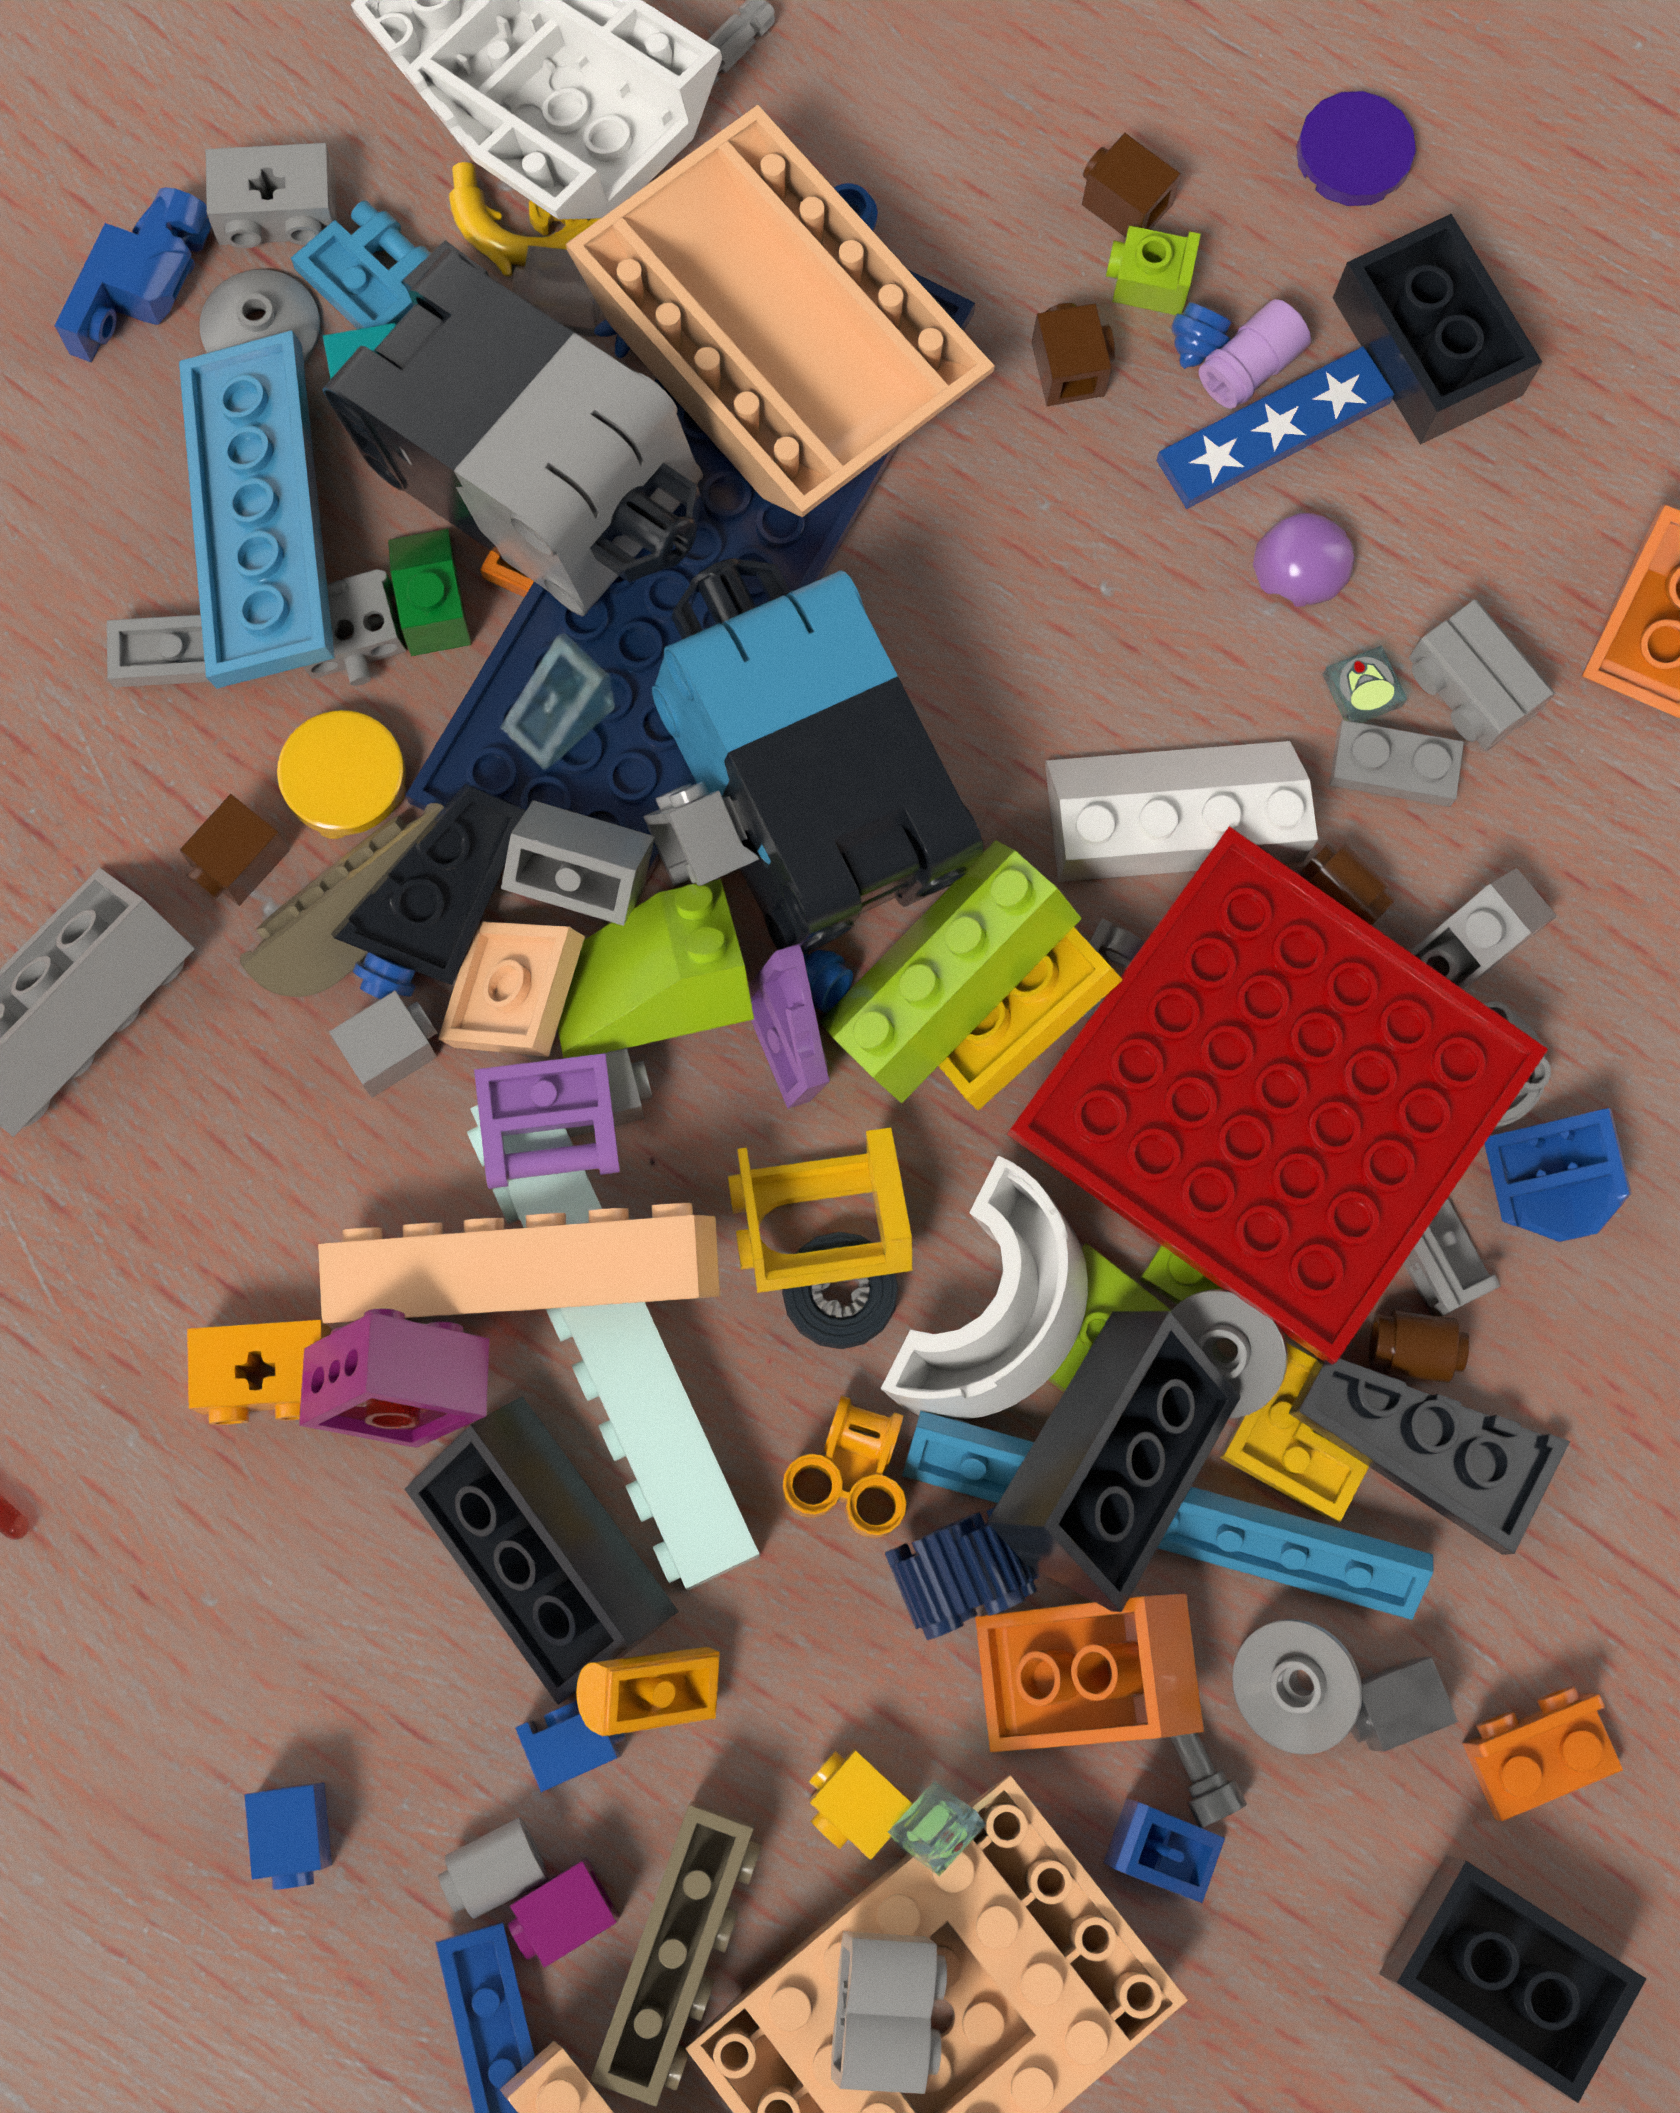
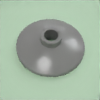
(282, 297)
(1260, 1343)
(1276, 1702)

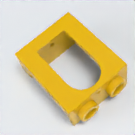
(770, 1187)

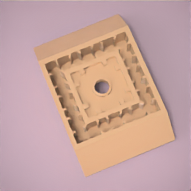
(1037, 1981)

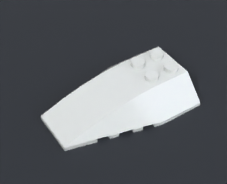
(554, 94)

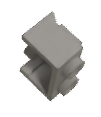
(698, 834)

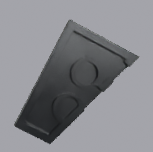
(438, 888)

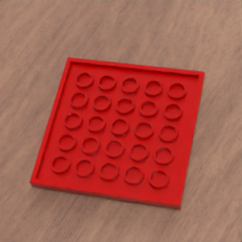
(1279, 1095)

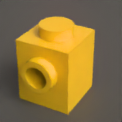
(855, 1803)

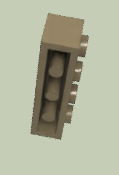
(669, 1964)

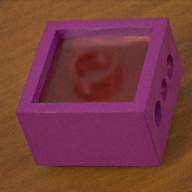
(395, 1379)

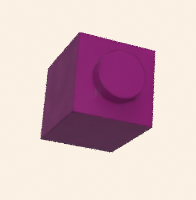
(562, 1914)

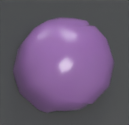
(1304, 559)

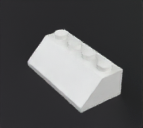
(1174, 806)

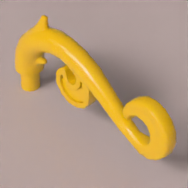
(499, 245)

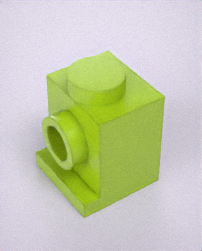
(1153, 269)

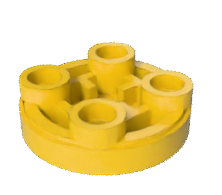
(341, 773)

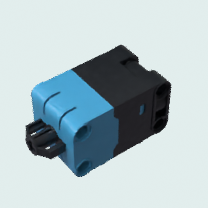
(815, 748)

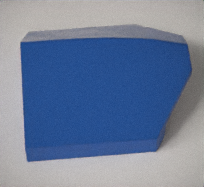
(1560, 1175)

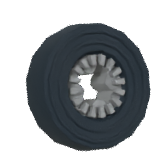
(827, 1321)

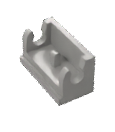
(1447, 1265)

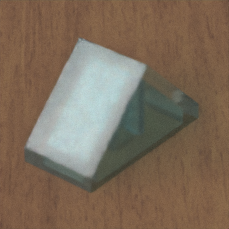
(559, 703)

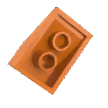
(1642, 633)
(1089, 1674)

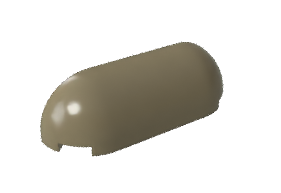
(297, 943)

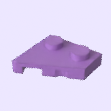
(789, 1026)

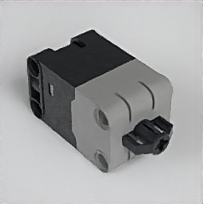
(522, 436)

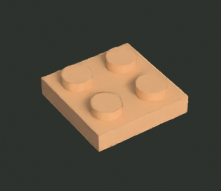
(512, 988)

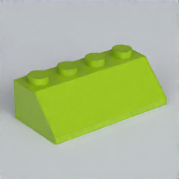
(950, 970)

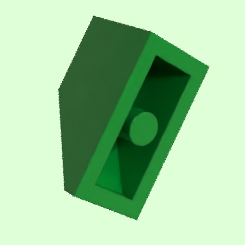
(428, 592)

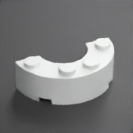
(1024, 1327)

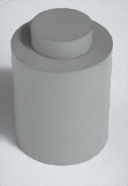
(493, 1869)

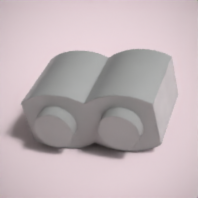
(886, 2012)

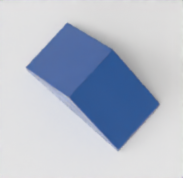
(1163, 1850)

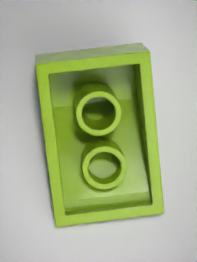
(658, 975)

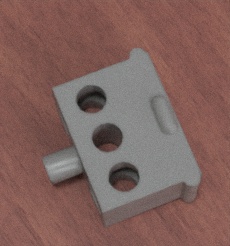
(350, 607)

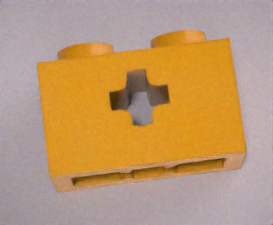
(225, 1355)

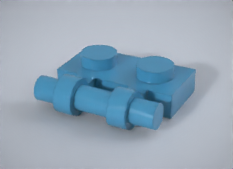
(349, 274)

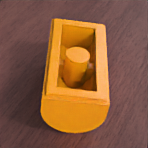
(649, 1691)

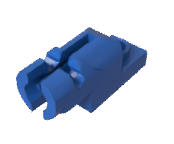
(134, 271)

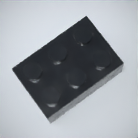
(1436, 328)
(1513, 1977)

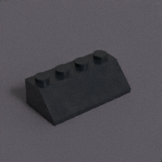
(1116, 1457)
(539, 1547)

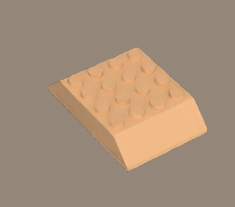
(775, 314)

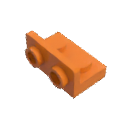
(1543, 1753)

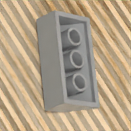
(77, 988)

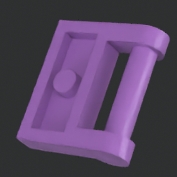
(545, 1099)

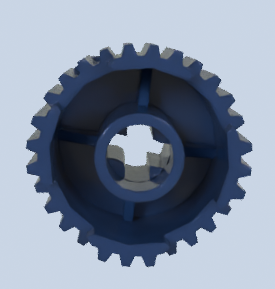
(957, 1572)

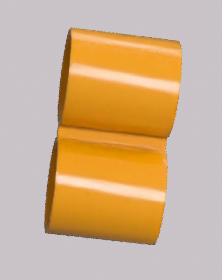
(853, 1466)

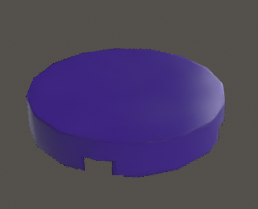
(1356, 148)

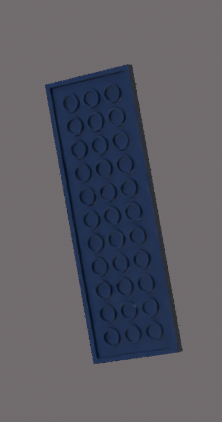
(630, 752)

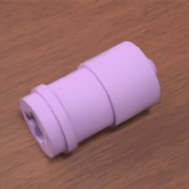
(1255, 353)

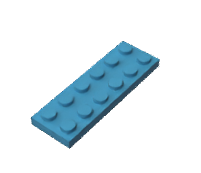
(255, 511)

